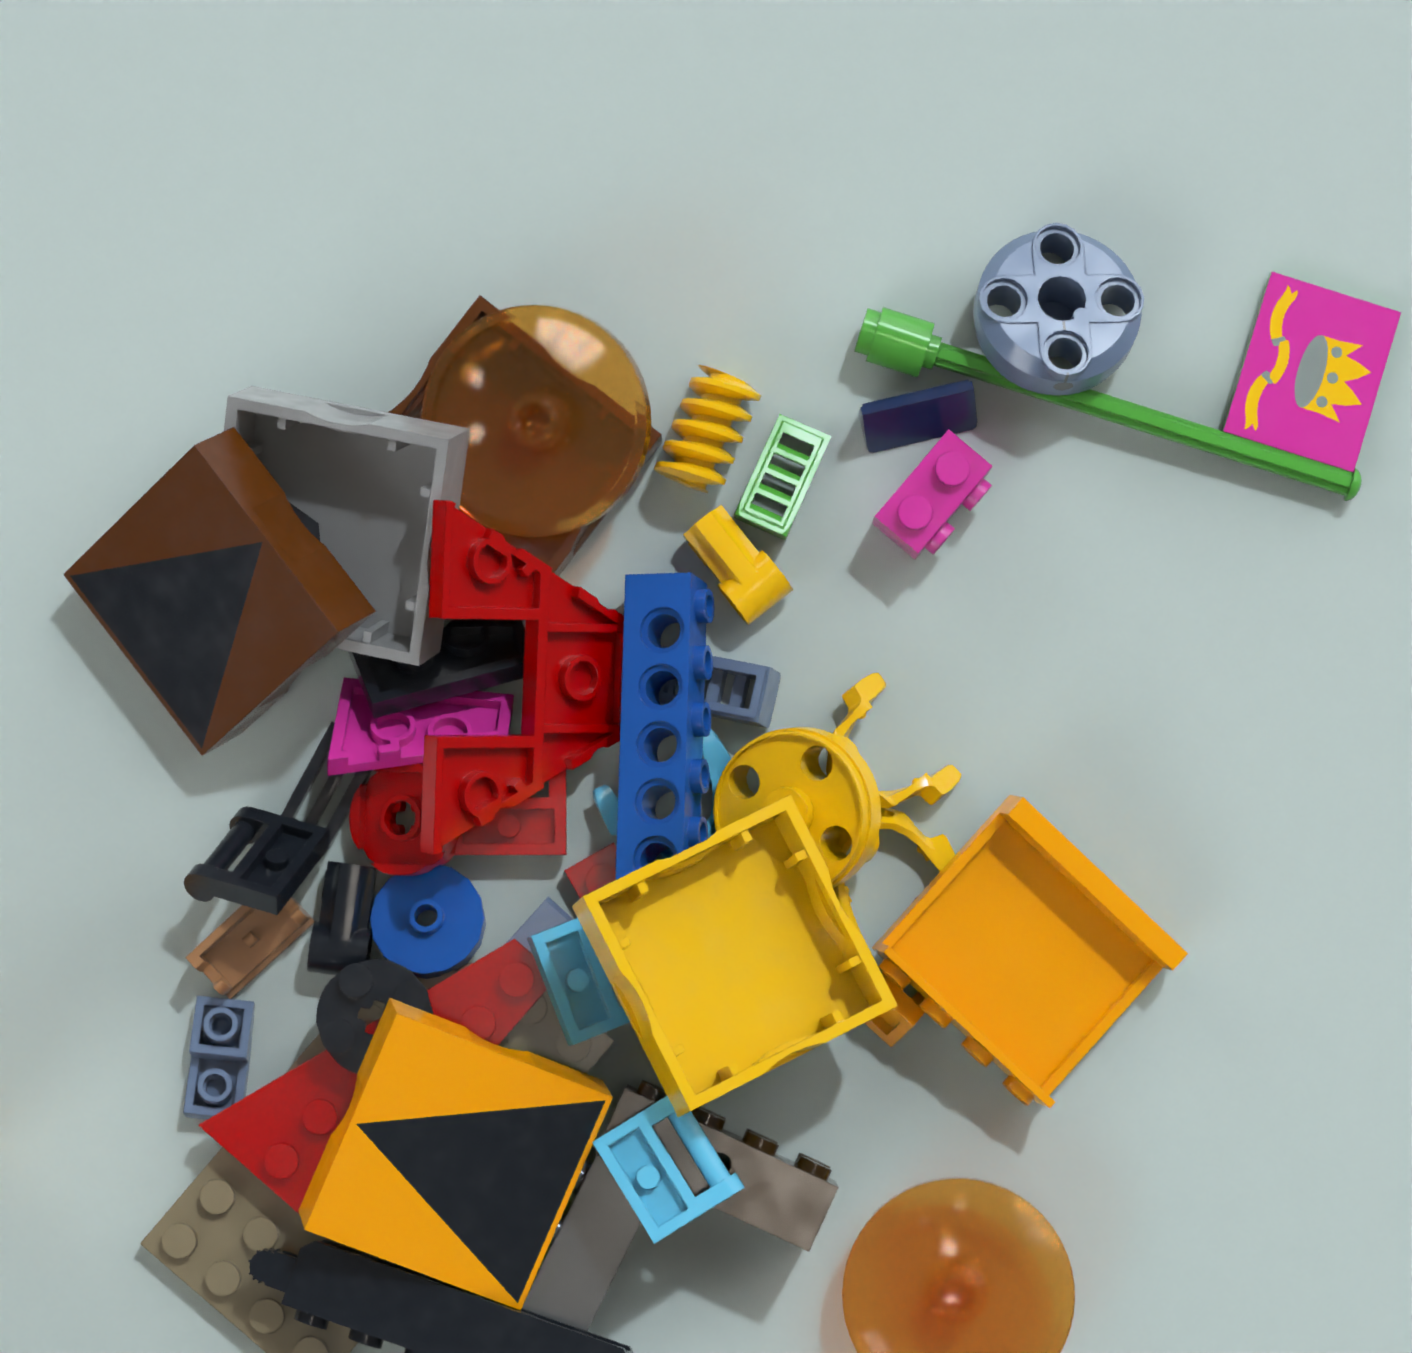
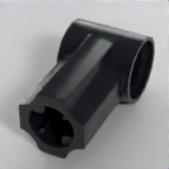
(343, 926)

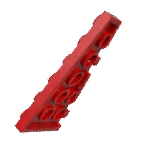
(288, 1122)

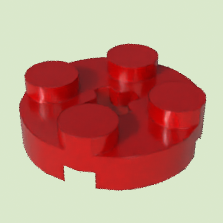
(375, 827)

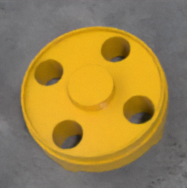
(790, 766)

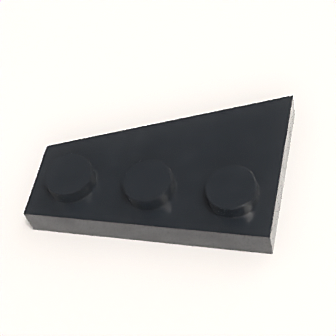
(471, 658)

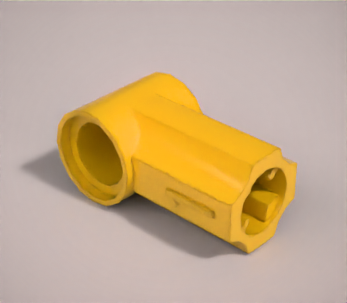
(745, 576)

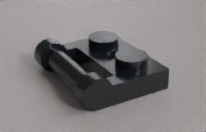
(271, 869)

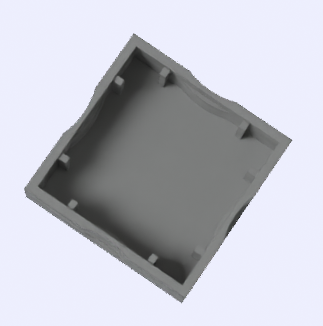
(372, 492)

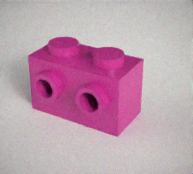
(924, 503)

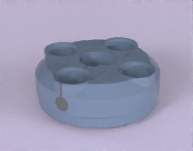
(1057, 311)

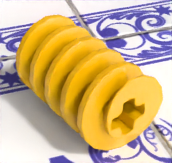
(707, 430)

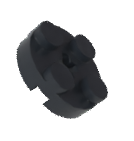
(358, 988)

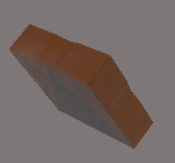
(217, 590)

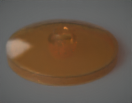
(550, 418)
(958, 1273)

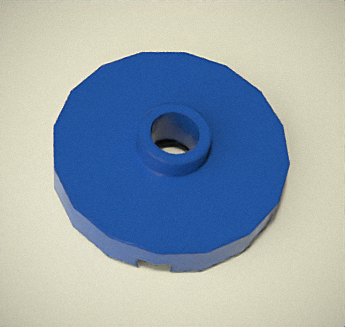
(432, 948)

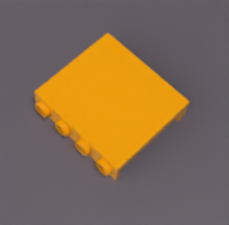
(1025, 950)

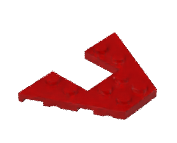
(567, 677)

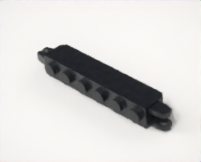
(409, 1308)

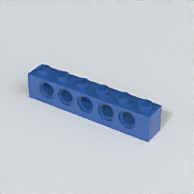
(650, 607)

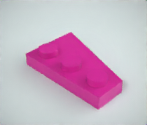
(398, 738)

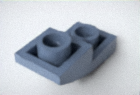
(218, 1055)

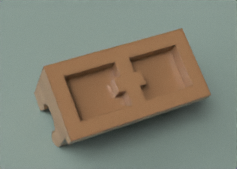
(247, 945)

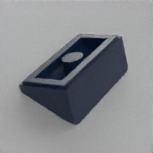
(918, 416)

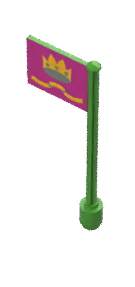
(1295, 401)

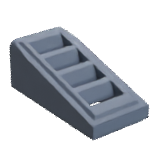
(762, 699)

